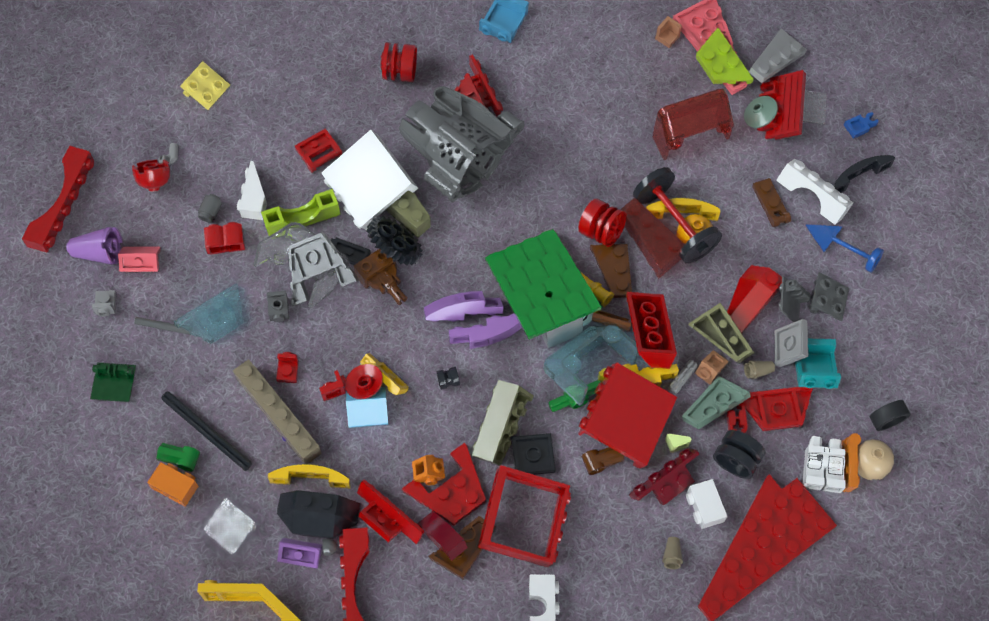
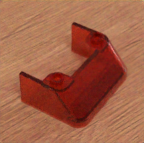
(691, 118)

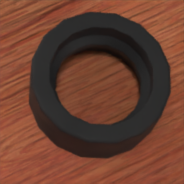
(890, 415)

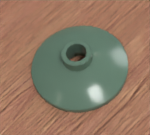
(760, 112)

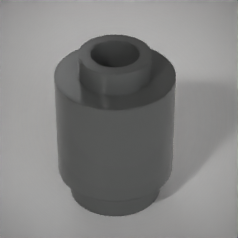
(209, 208)

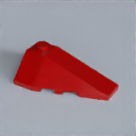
(752, 294)

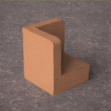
(668, 32)

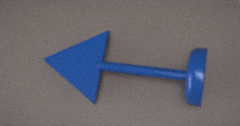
(826, 234)

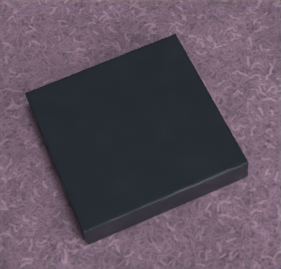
(533, 453)

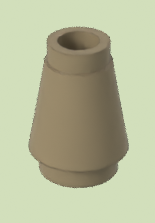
(757, 369)
(672, 556)

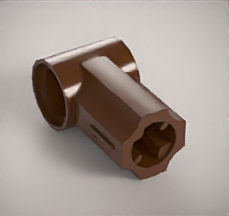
(597, 461)

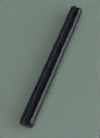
(208, 432)

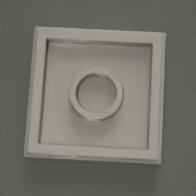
(791, 343)

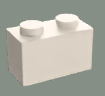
(706, 504)

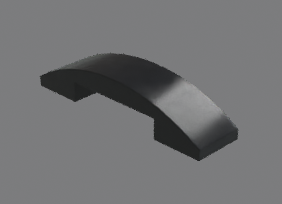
(876, 163)

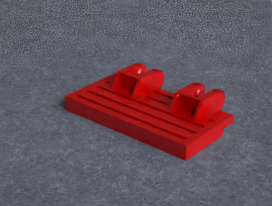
(789, 94)

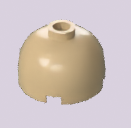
(874, 459)

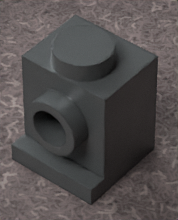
(280, 299)

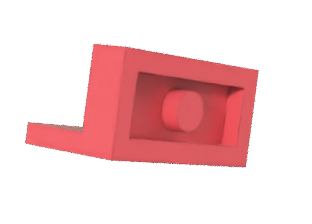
(138, 259)

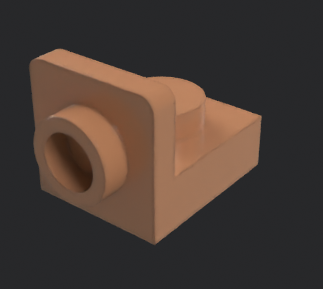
(711, 367)

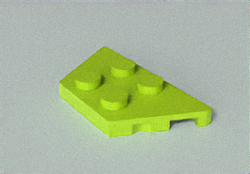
(721, 61)

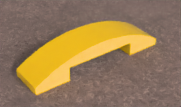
(686, 205)
(284, 475)

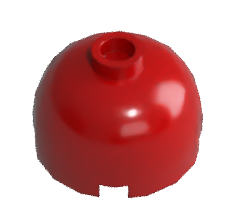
(151, 174)

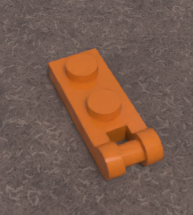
(851, 475)

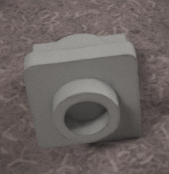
(105, 303)

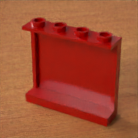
(628, 414)

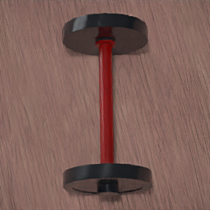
(654, 187)

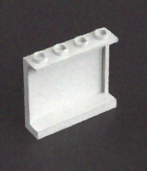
(367, 179)

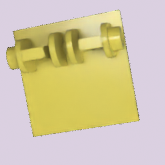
(204, 85)

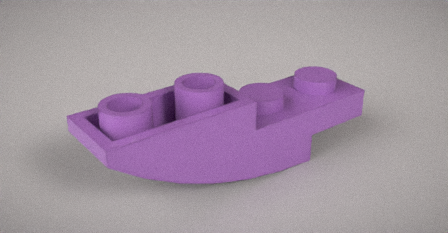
(457, 305)
(478, 336)

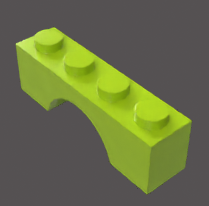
(321, 207)

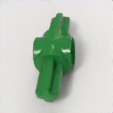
(566, 400)

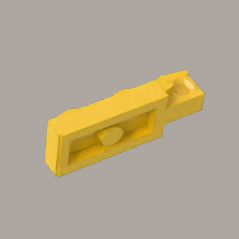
(390, 379)

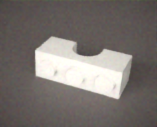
(544, 589)

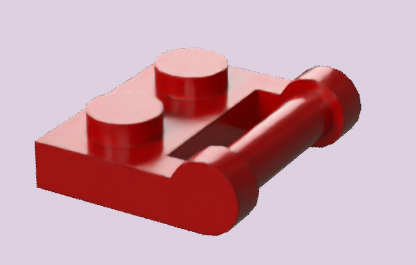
(316, 145)

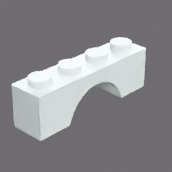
(833, 203)

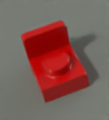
(287, 367)
(333, 389)

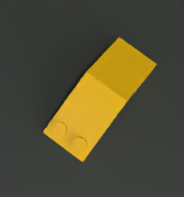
(214, 591)

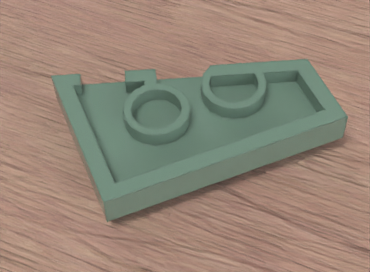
(714, 402)

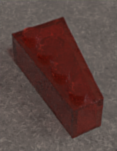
(652, 238)

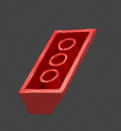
(652, 329)

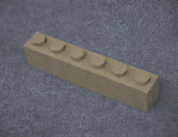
(277, 412)

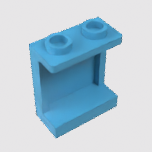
(504, 19)

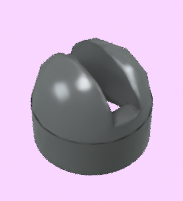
(329, 547)

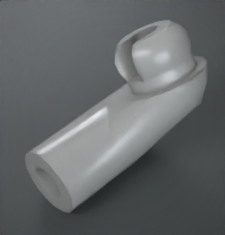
(172, 156)

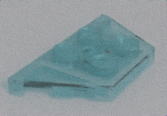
(214, 317)

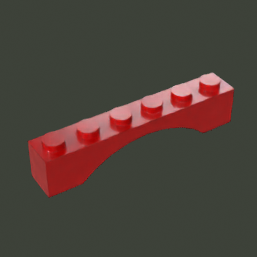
(42, 231)
(356, 549)

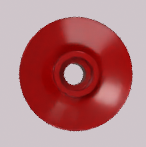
(359, 377)

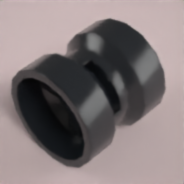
(448, 378)

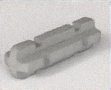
(683, 376)

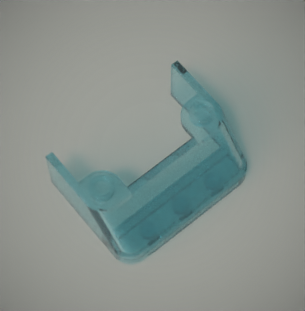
(566, 362)

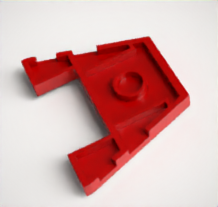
(457, 495)

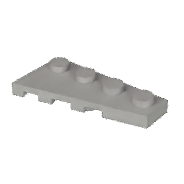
(777, 55)

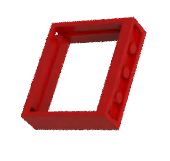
(559, 515)

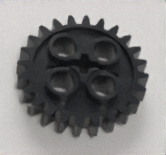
(394, 240)

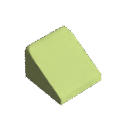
(677, 442)

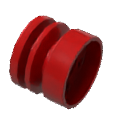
(399, 62)
(602, 222)

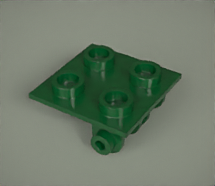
(112, 382)

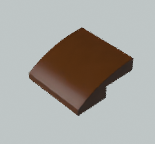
(610, 319)

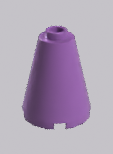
(97, 246)

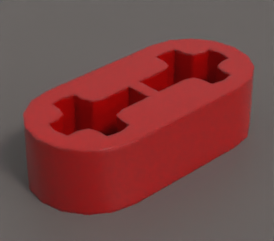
(742, 420)

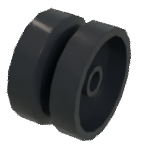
(739, 454)

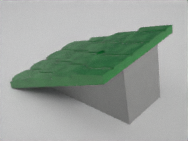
(544, 288)

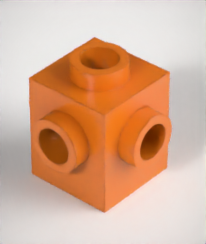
(428, 469)

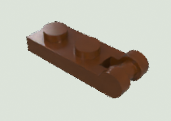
(771, 202)

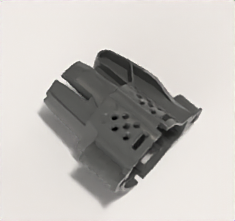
(448, 140)

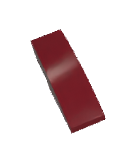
(443, 535)

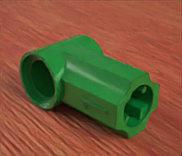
(183, 458)

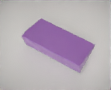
(299, 552)

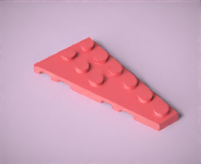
(699, 24)

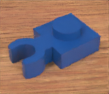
(858, 125)

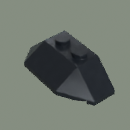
(317, 513)

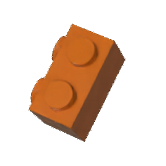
(173, 484)

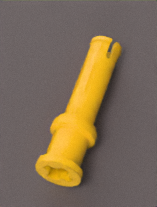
(600, 293)

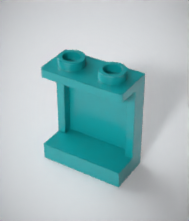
(819, 367)

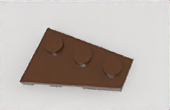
(615, 267)
(463, 562)

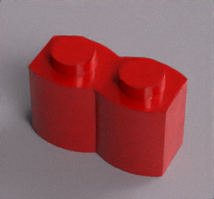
(224, 238)

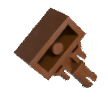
(381, 274)

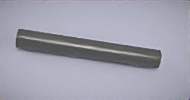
(160, 325)

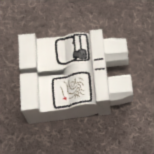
(824, 466)

